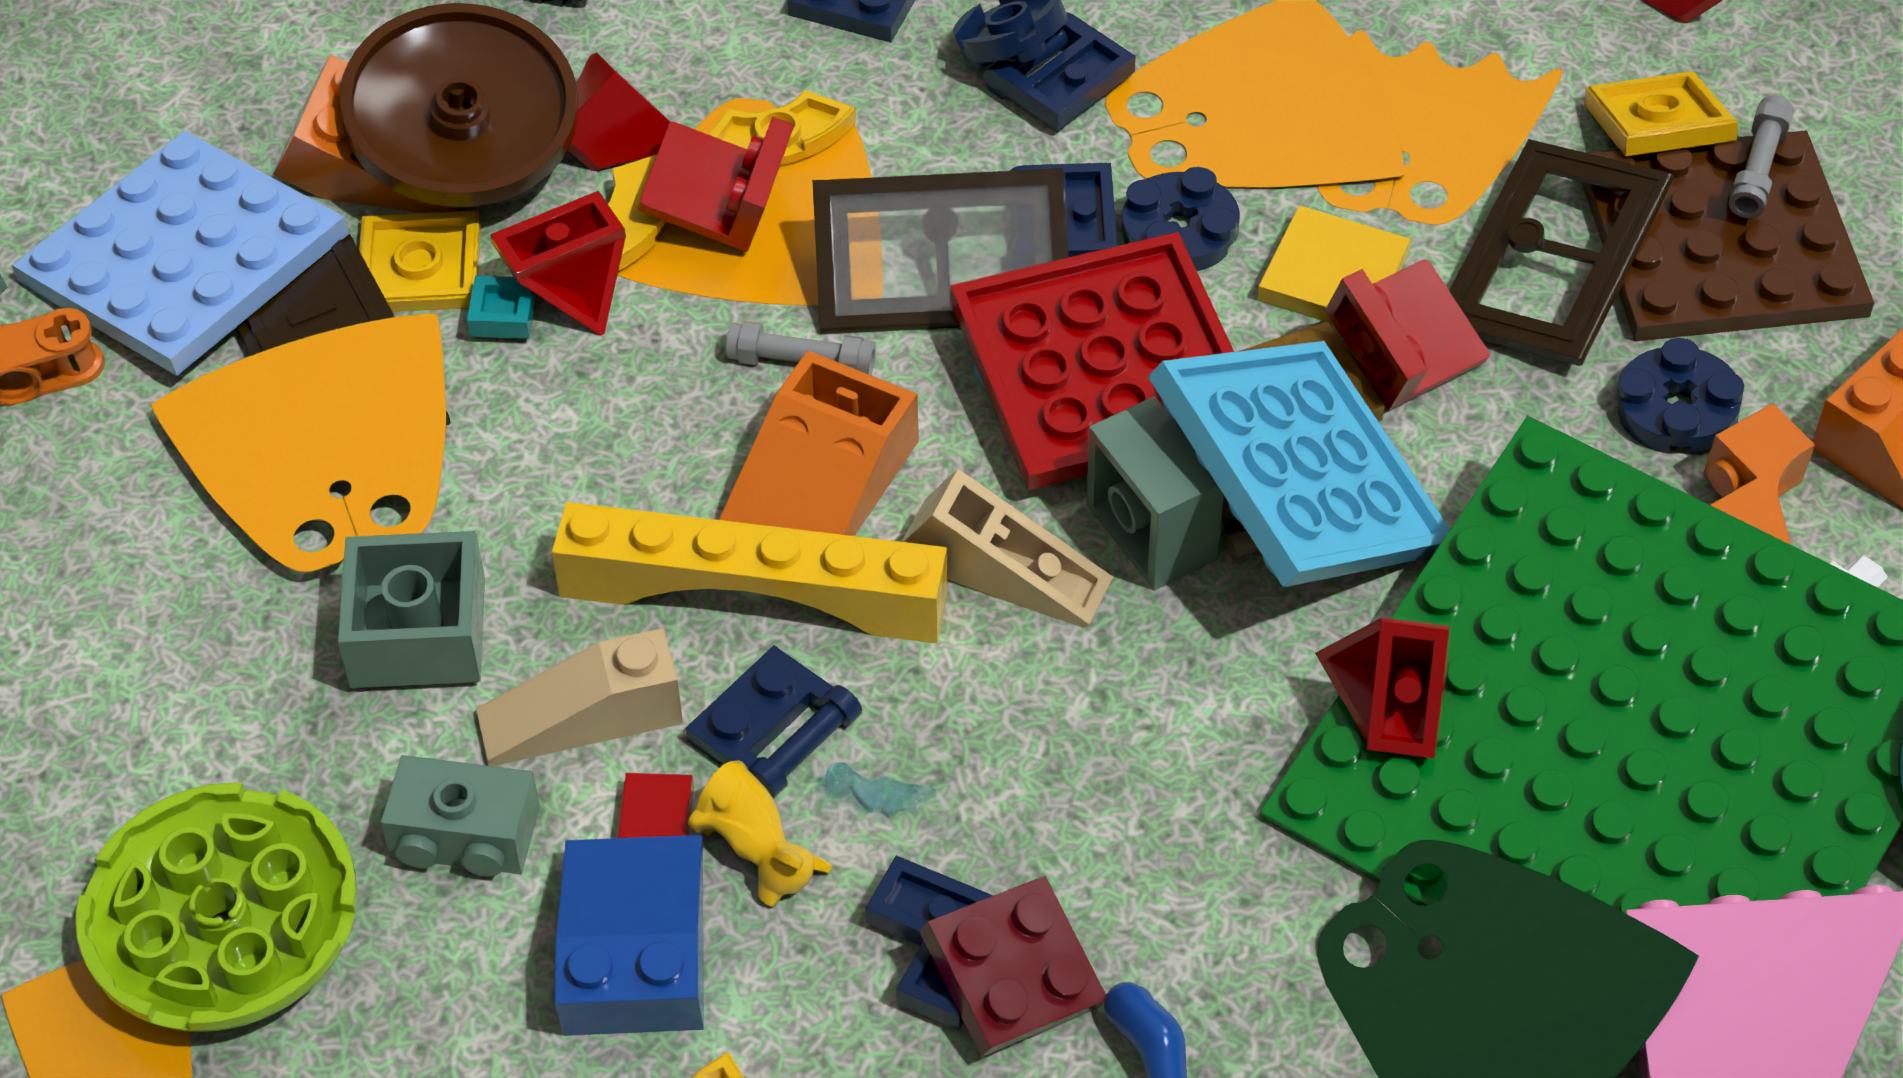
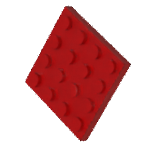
(1079, 341)

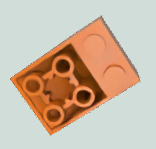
(321, 158)
(825, 450)

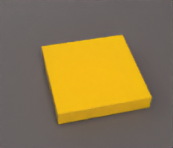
(1660, 113)
(1322, 251)
(423, 258)

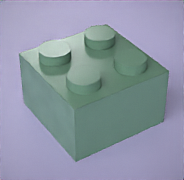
(1153, 493)
(412, 609)

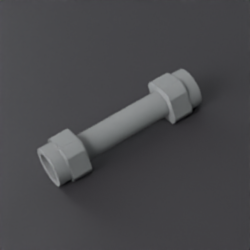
(1753, 184)
(749, 342)

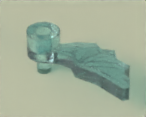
(875, 795)

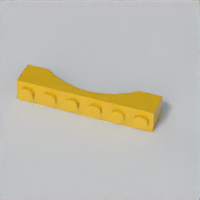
(637, 554)

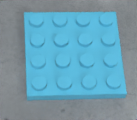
(1301, 460)

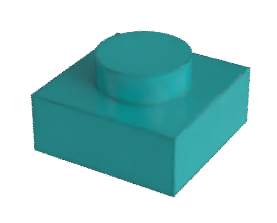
(500, 308)

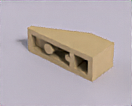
(1007, 553)
(590, 698)

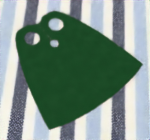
(1524, 980)

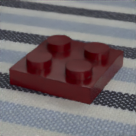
(1013, 965)

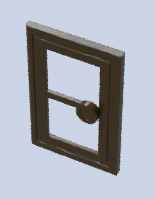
(1508, 227)

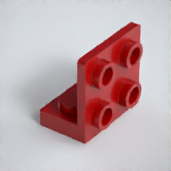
(714, 183)
(1405, 331)

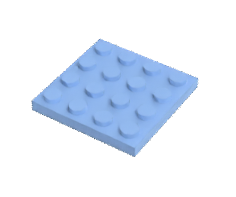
(181, 251)

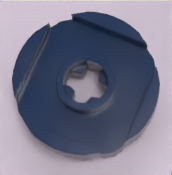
(1008, 30)
(1189, 194)
(1681, 370)

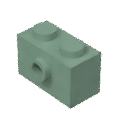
(460, 815)

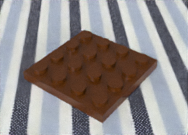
(1733, 273)

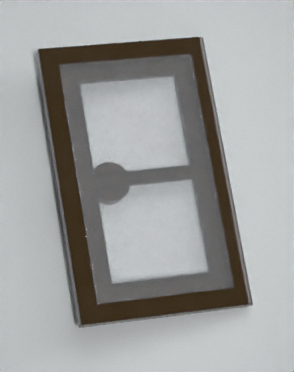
(902, 240)

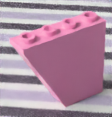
(1774, 983)

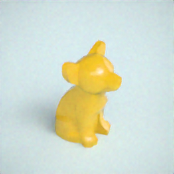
(749, 820)

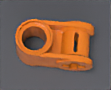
(38, 359)

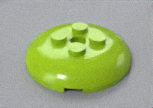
(206, 852)

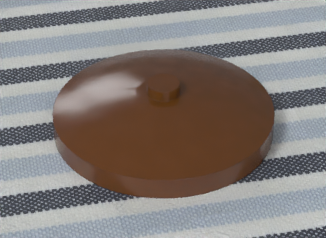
(459, 104)

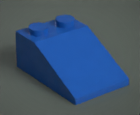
(631, 936)

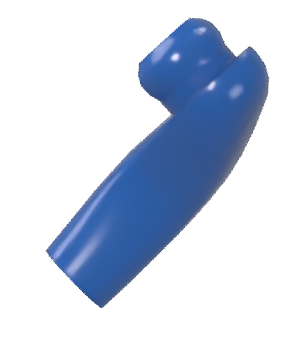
(1148, 1029)

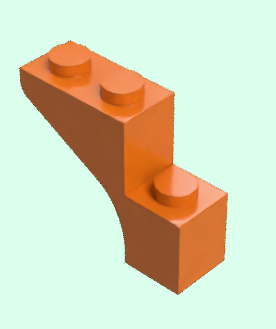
(1756, 466)

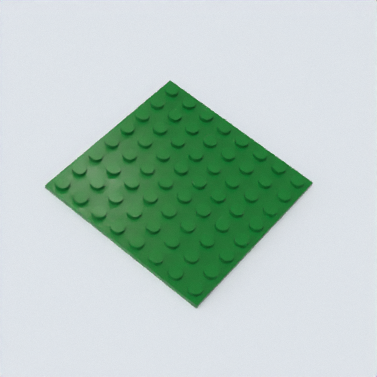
(1628, 700)

